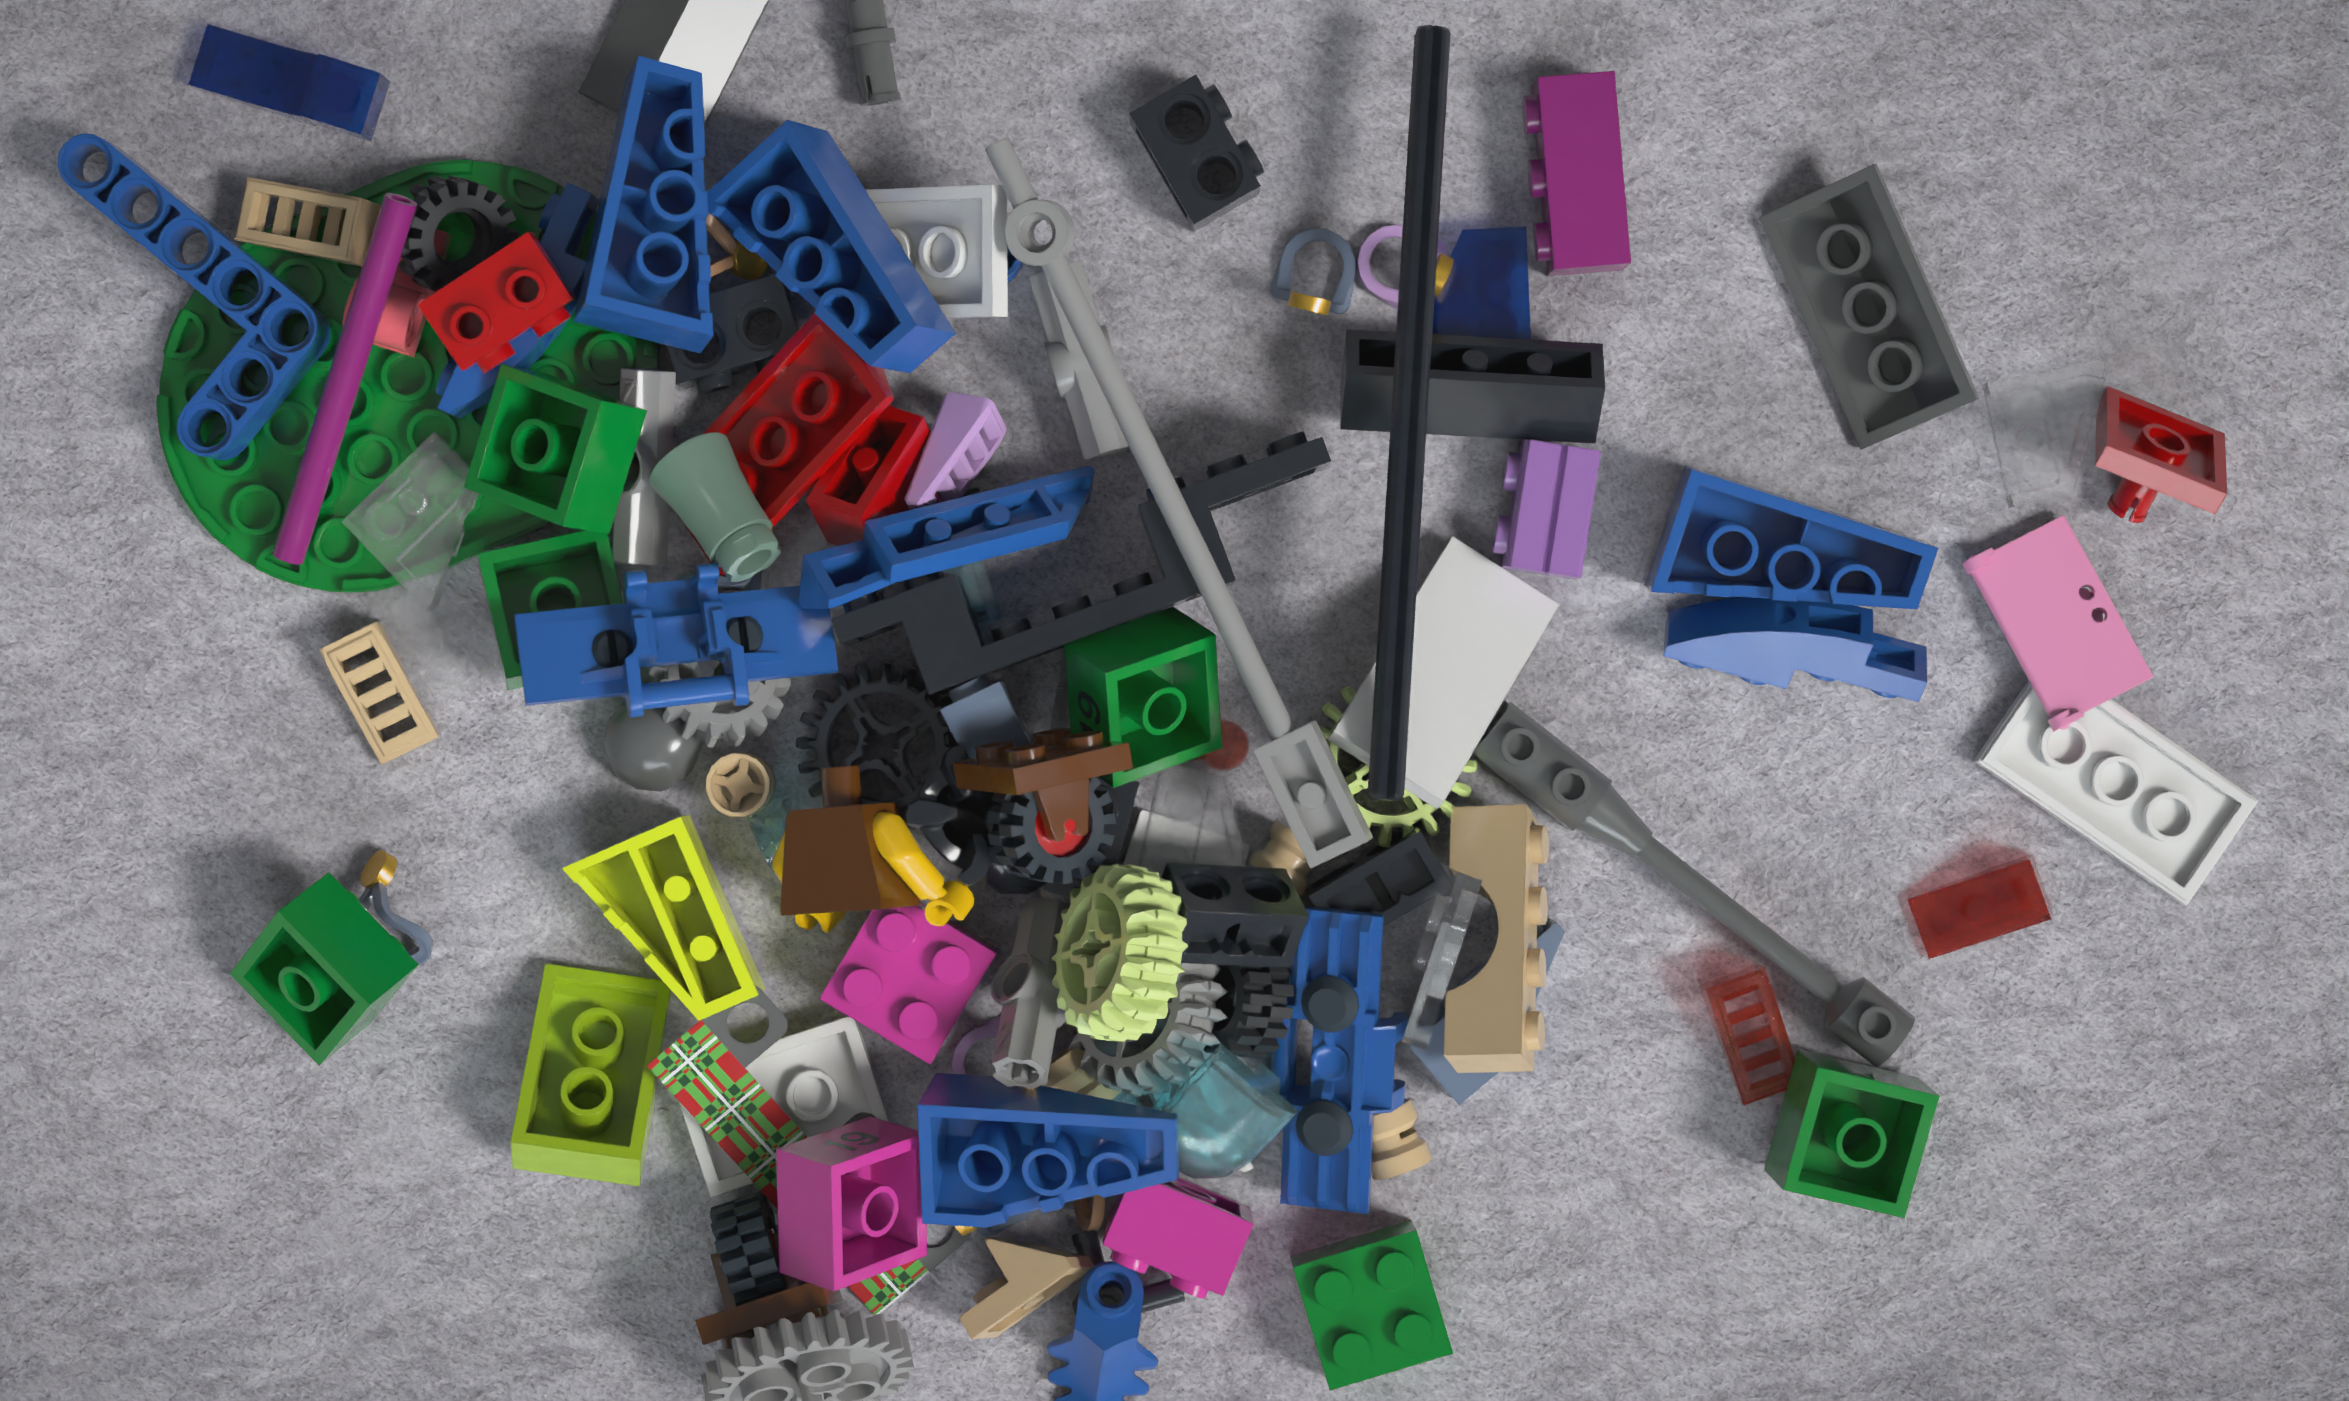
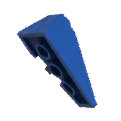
(1022, 1150)

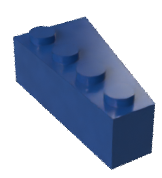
(649, 237)
(829, 243)
(1760, 544)

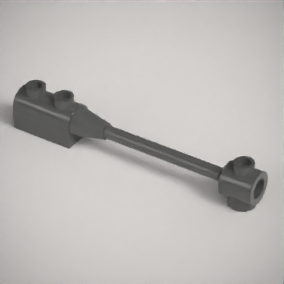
(1586, 801)

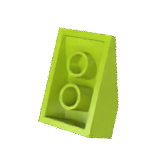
(587, 1078)

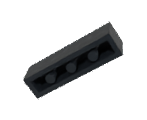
(1481, 387)

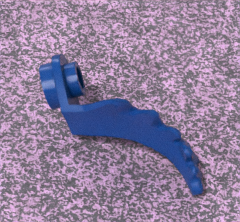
(1104, 1343)

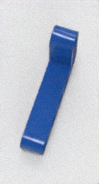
(214, 278)

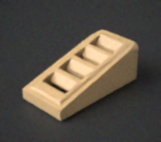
(346, 230)
(348, 682)

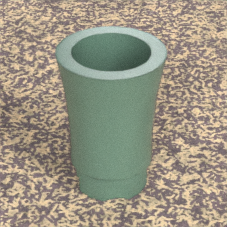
(717, 505)

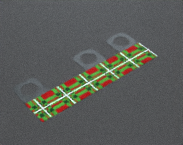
(711, 1082)

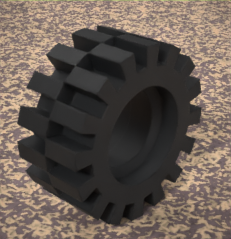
(436, 202)
(1253, 1008)

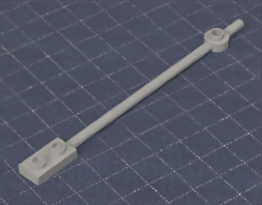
(1296, 760)

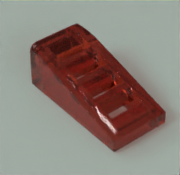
(1733, 986)

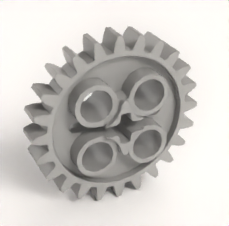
(813, 1361)

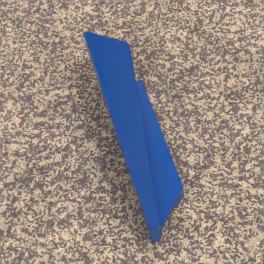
(946, 537)

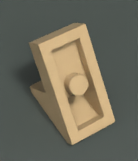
(1033, 1277)

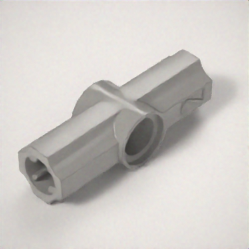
(1091, 414)
(642, 515)
(1028, 998)

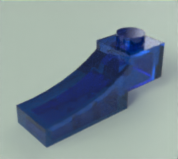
(290, 82)

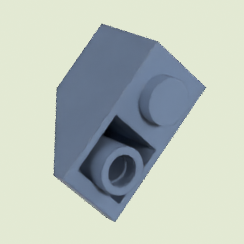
(983, 715)

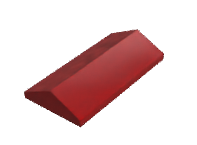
(801, 416)

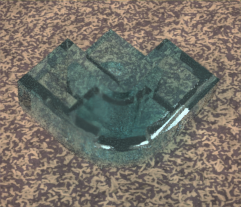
(1225, 1115)

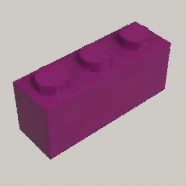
(1577, 173)

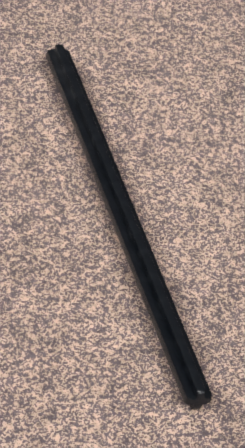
(1409, 414)

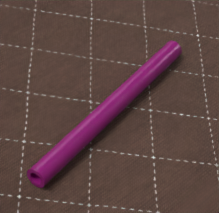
(344, 378)

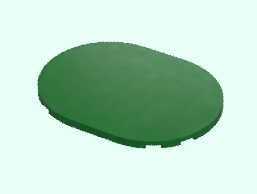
(394, 407)

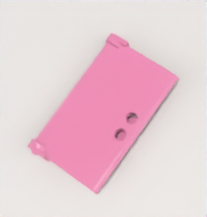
(2056, 623)

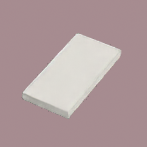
(1468, 649)
(2121, 789)

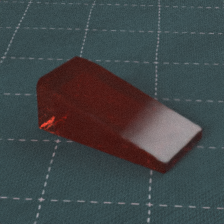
(1981, 907)

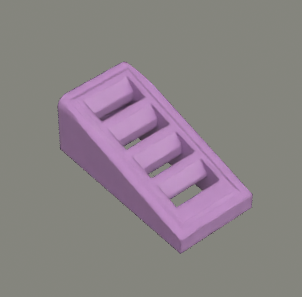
(956, 449)

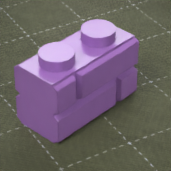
(1548, 509)

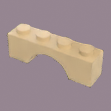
(1493, 1015)

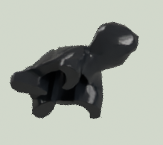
(958, 828)

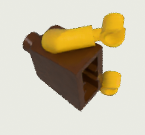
(857, 860)

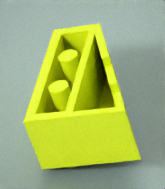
(674, 913)

